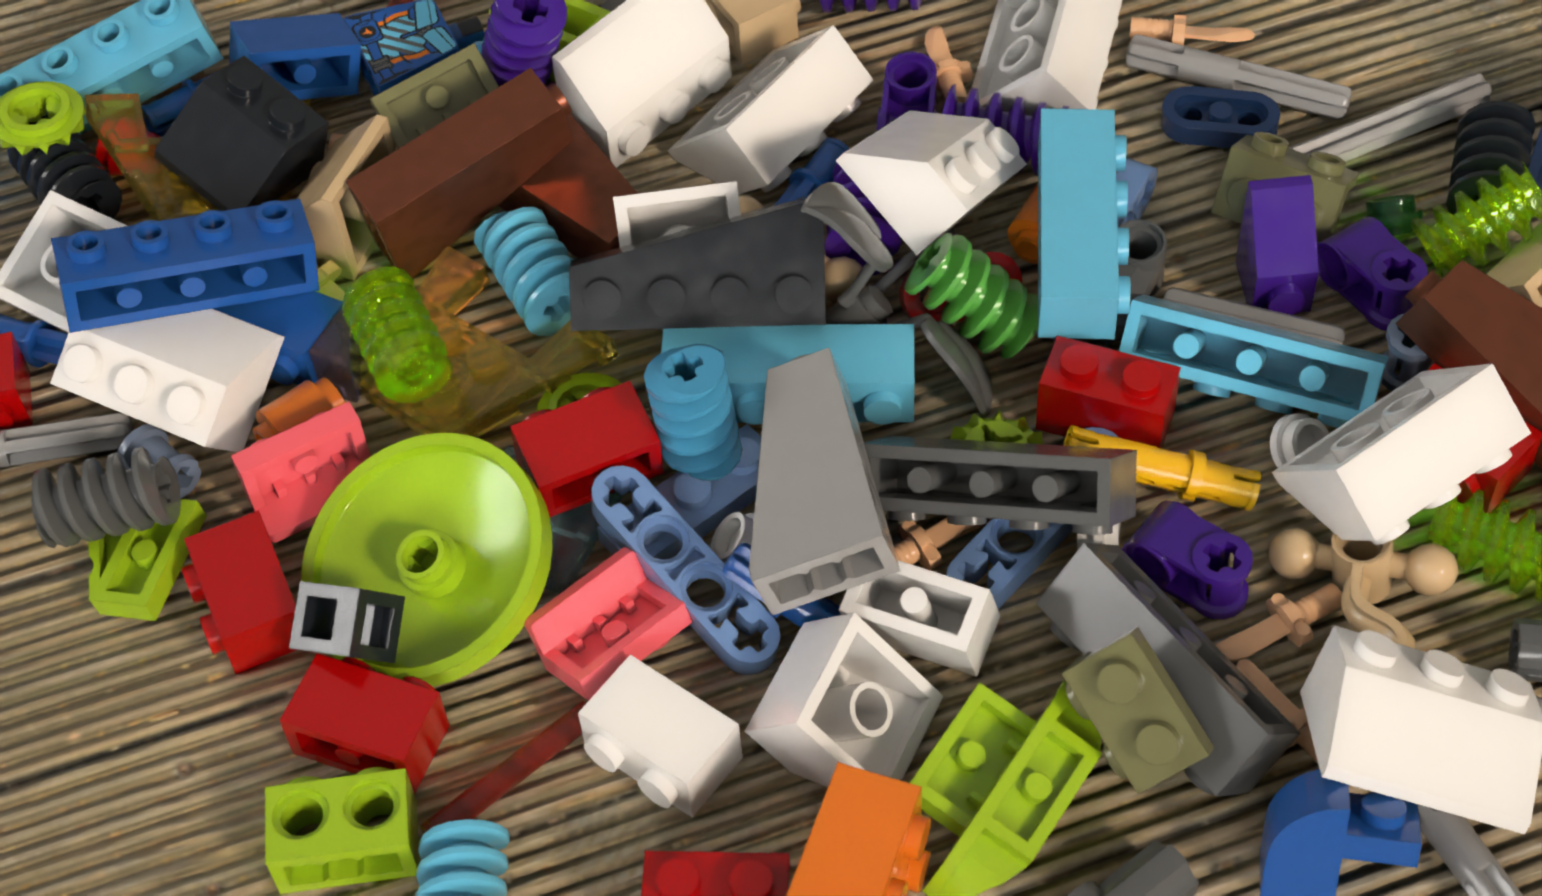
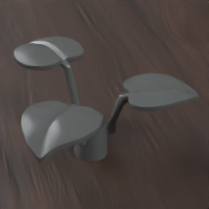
(850, 219)

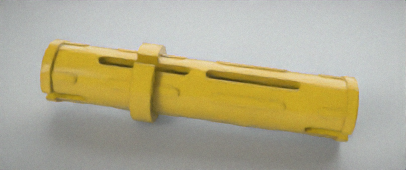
(1182, 473)

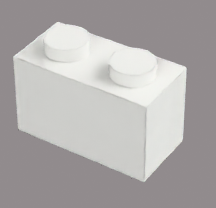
(928, 615)
(660, 737)

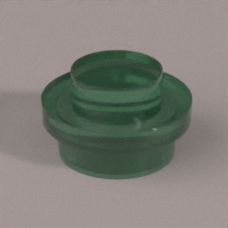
(1394, 212)

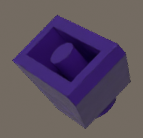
(1279, 245)

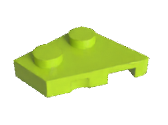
(140, 567)

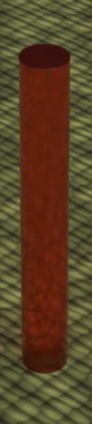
(511, 770)

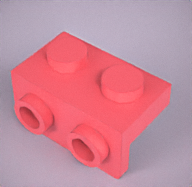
(300, 469)
(603, 621)

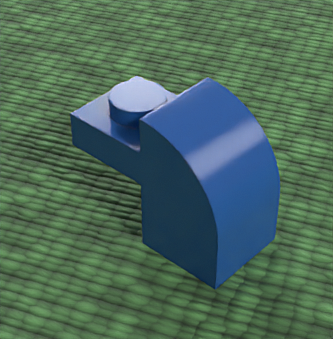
(1319, 823)

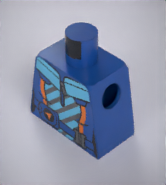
(407, 40)

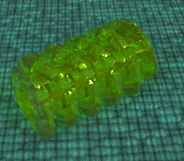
(1482, 220)
(396, 335)
(1490, 539)

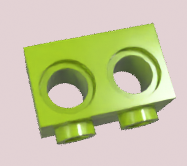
(342, 846)

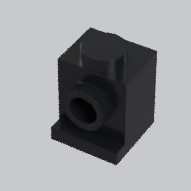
(347, 622)

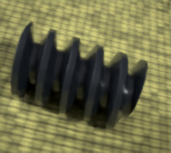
(1487, 139)
(70, 172)

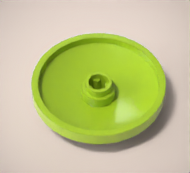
(451, 533)

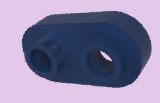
(1217, 115)

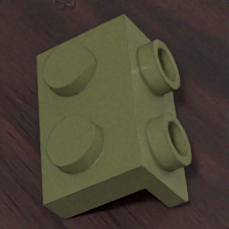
(434, 94)
(1269, 158)
(1136, 711)

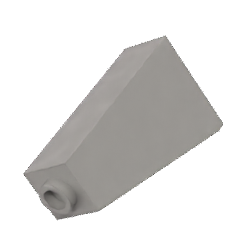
(815, 493)

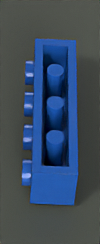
(185, 264)

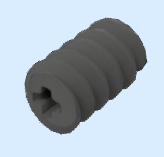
(102, 501)

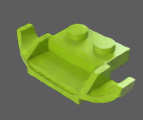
(1002, 786)

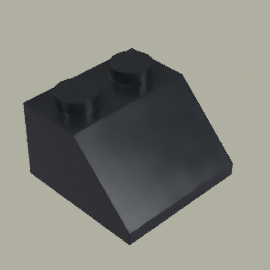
(243, 138)

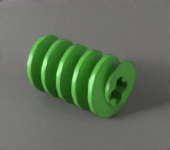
(976, 291)

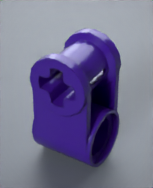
(908, 85)
(1370, 270)
(1189, 553)

